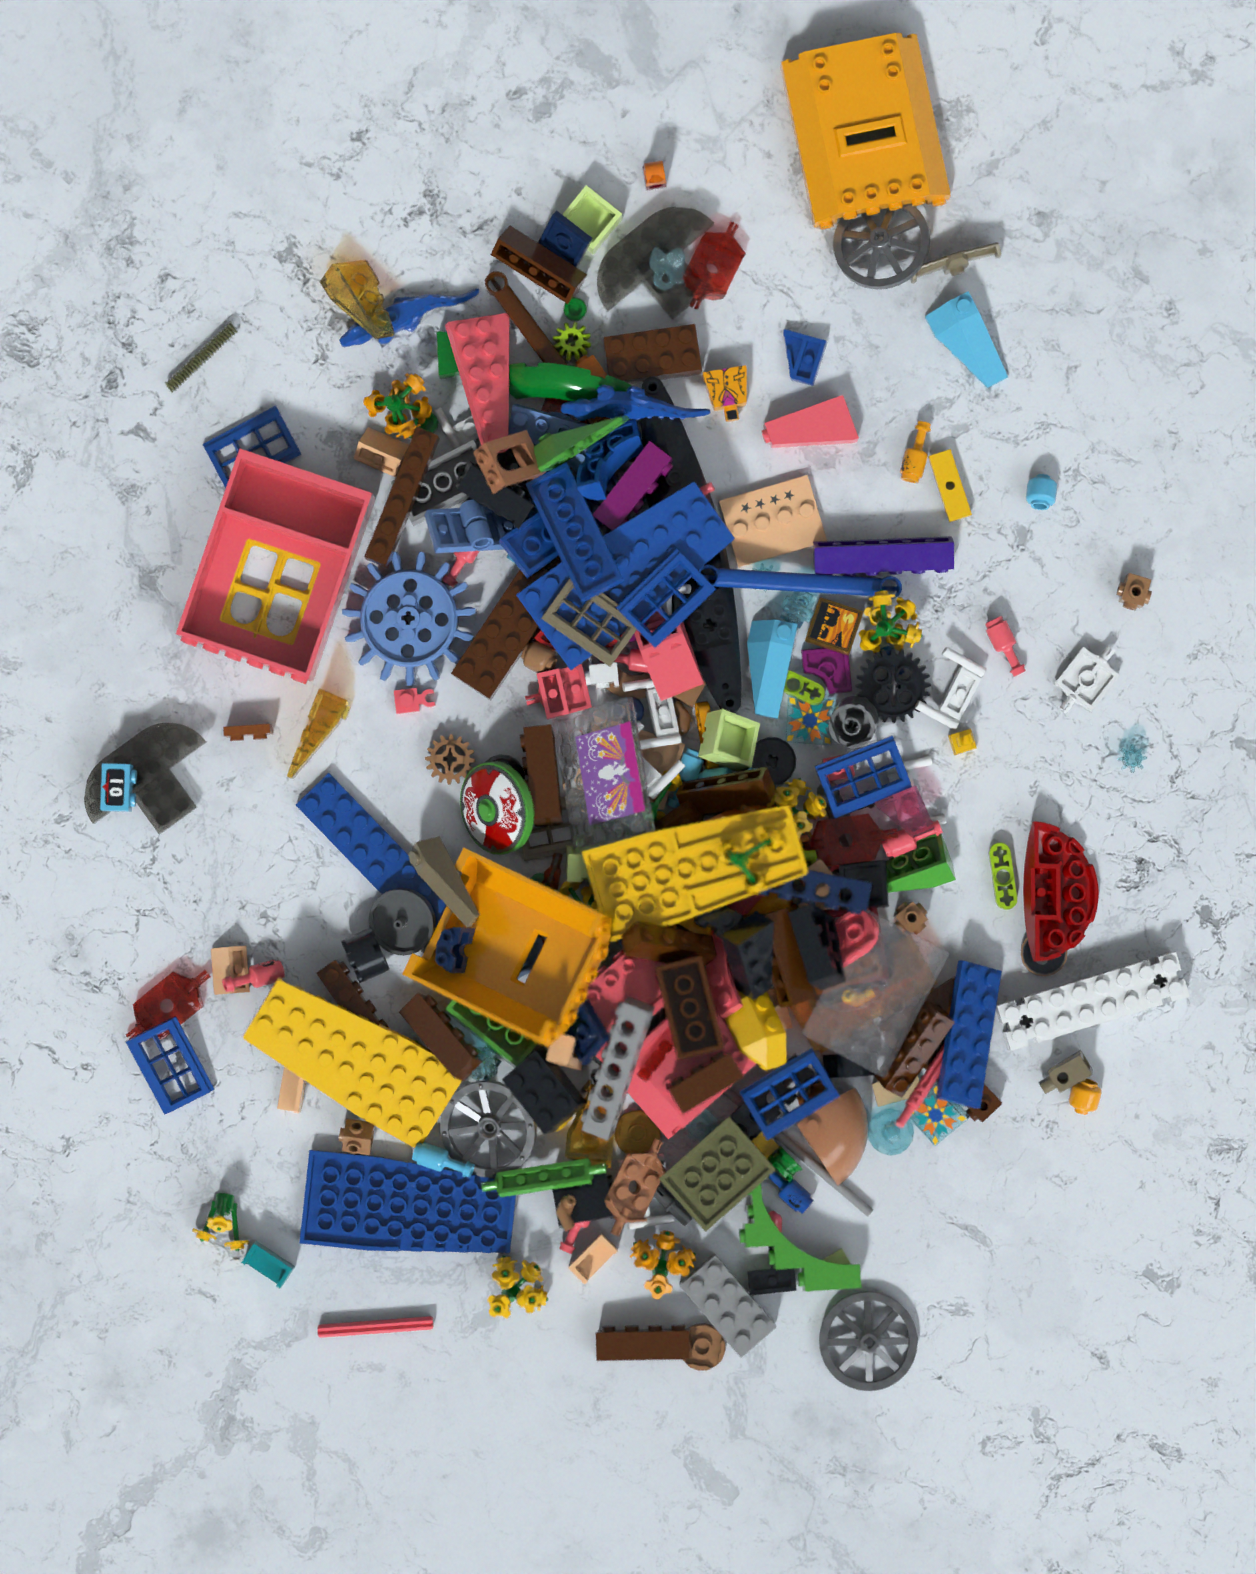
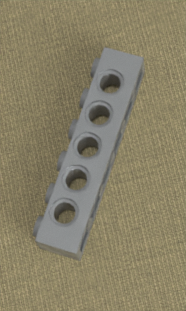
(640, 1015)

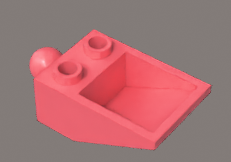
(671, 662)

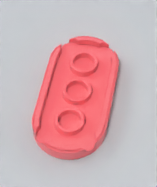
(856, 935)

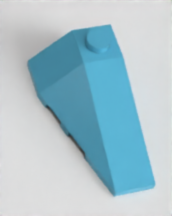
(966, 336)
(770, 655)

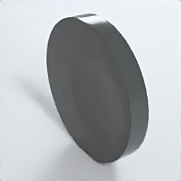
(402, 921)

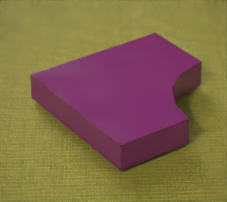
(830, 667)

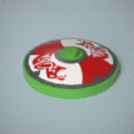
(496, 808)

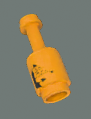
(915, 458)

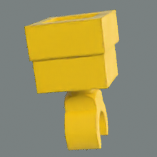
(962, 741)

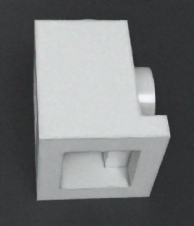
(602, 676)

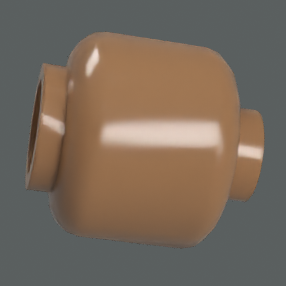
(538, 657)

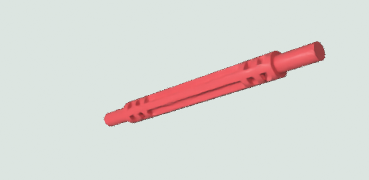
(922, 1089)

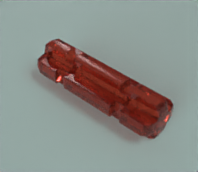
(655, 1060)

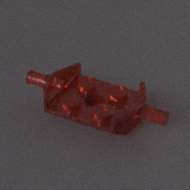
(724, 253)
(865, 834)
(180, 990)

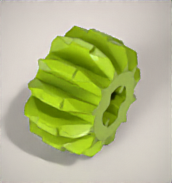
(576, 334)

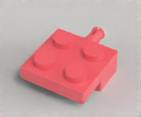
(561, 692)

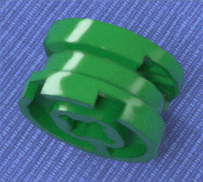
(784, 1163)

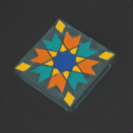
(808, 722)
(938, 1117)

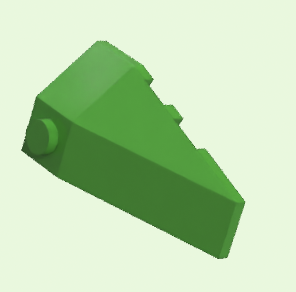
(921, 868)

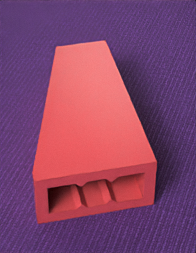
(815, 425)

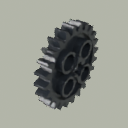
(914, 684)

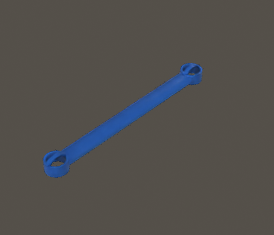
(800, 582)

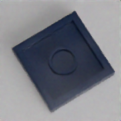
(565, 239)
(588, 1032)

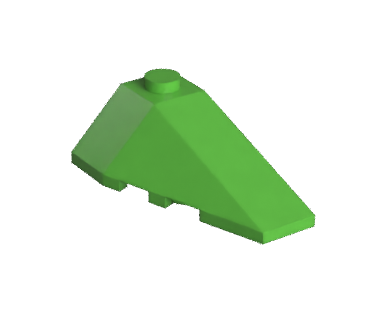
(563, 446)

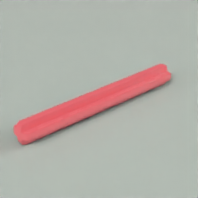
(375, 1326)

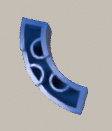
(606, 457)

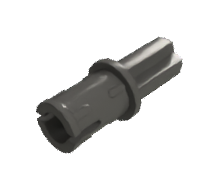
(672, 1206)

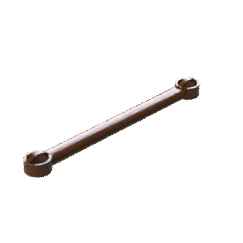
(527, 325)

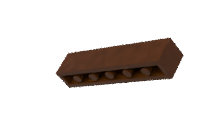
(402, 497)

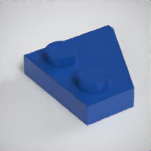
(803, 356)

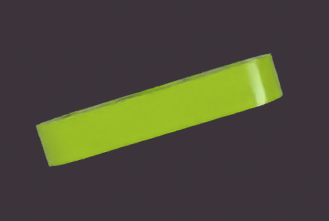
(811, 687)
(1010, 892)

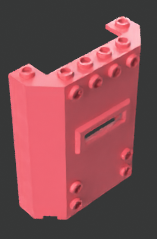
(638, 980)

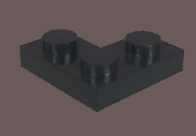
(771, 1280)

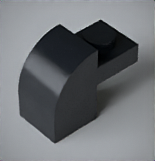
(840, 1067)

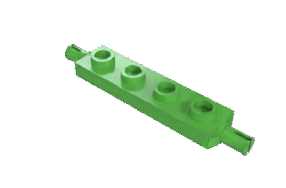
(544, 1177)

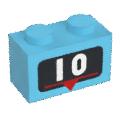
(117, 787)

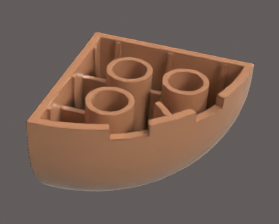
(838, 1134)

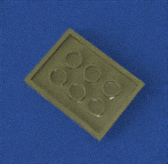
(717, 1174)

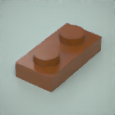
(258, 732)

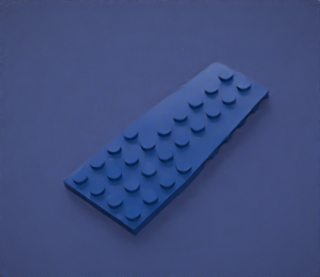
(638, 547)
(401, 1207)

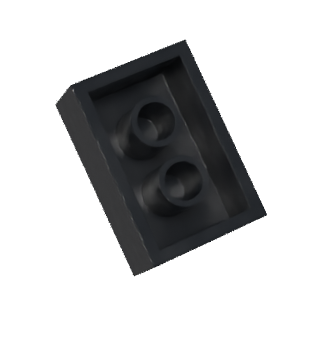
(544, 1091)

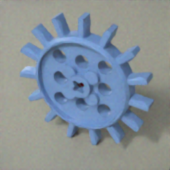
(376, 634)

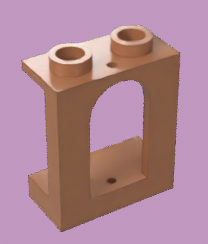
(524, 453)

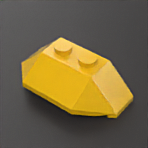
(759, 1031)

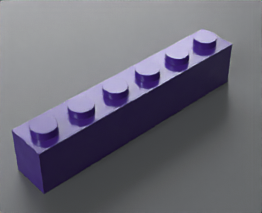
(883, 555)

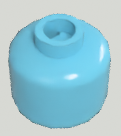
(1041, 492)

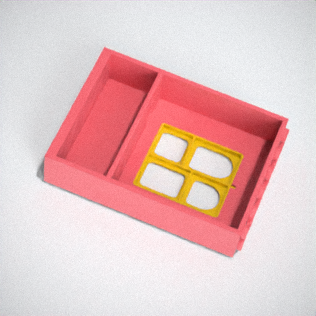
(297, 519)

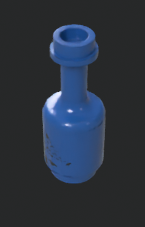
(792, 1193)

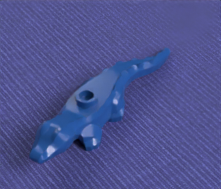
(405, 314)
(630, 403)

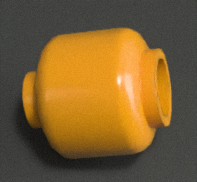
(1085, 1096)

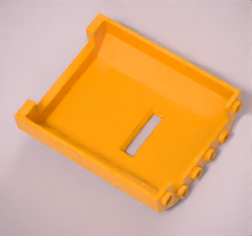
(857, 91)
(508, 924)

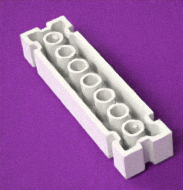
(1092, 1000)

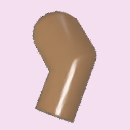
(564, 1211)

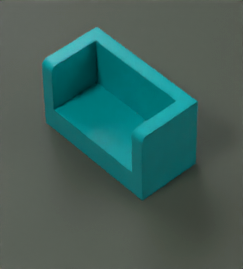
(268, 1263)

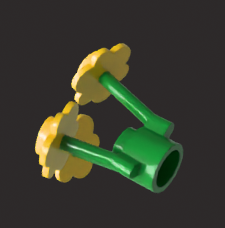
(223, 1206)

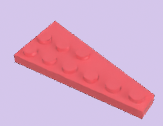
(483, 365)

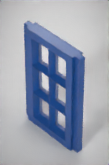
(244, 429)
(681, 613)
(855, 757)
(150, 1074)
(798, 1113)

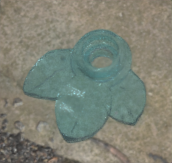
(670, 264)

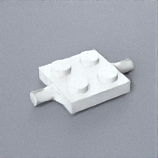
(1087, 679)

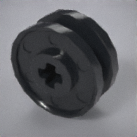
(782, 752)

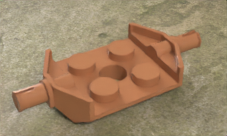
(646, 1171)

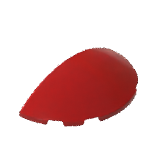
(1057, 892)

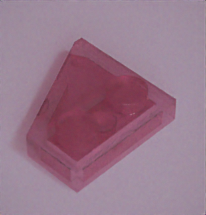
(907, 811)

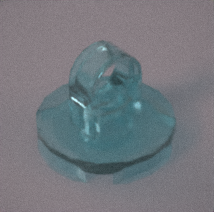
(886, 1135)

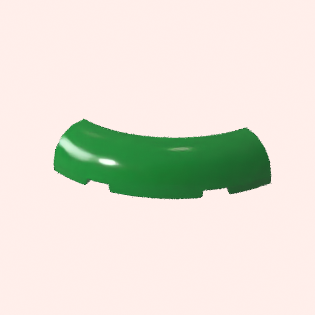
(558, 382)

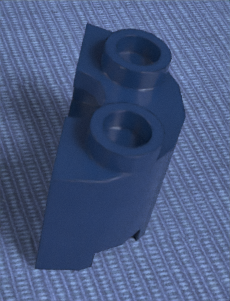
(451, 948)

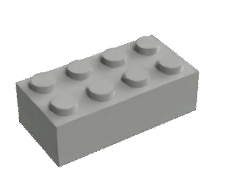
(438, 486)
(727, 1305)

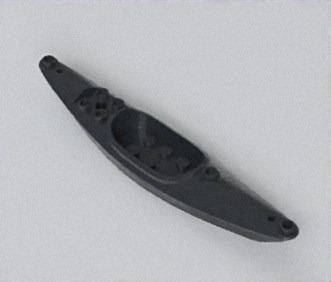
(716, 650)

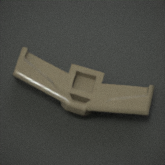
(958, 261)

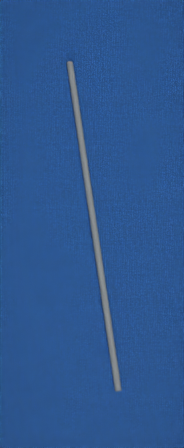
(799, 1152)

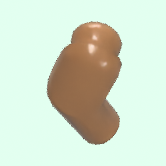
(683, 719)

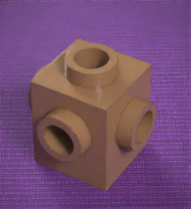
(1140, 586)
(903, 912)
(357, 1136)

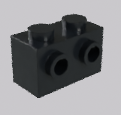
(719, 919)

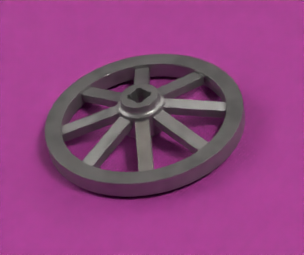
(882, 247)
(483, 1128)
(869, 1384)

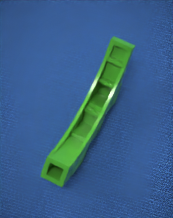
(815, 1273)

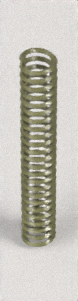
(206, 352)

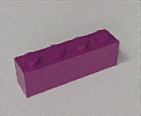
(633, 486)

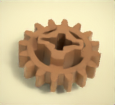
(439, 759)

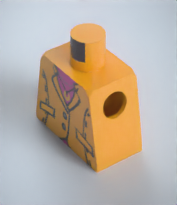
(727, 390)

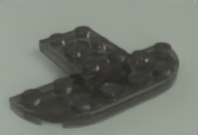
(628, 265)
(157, 788)

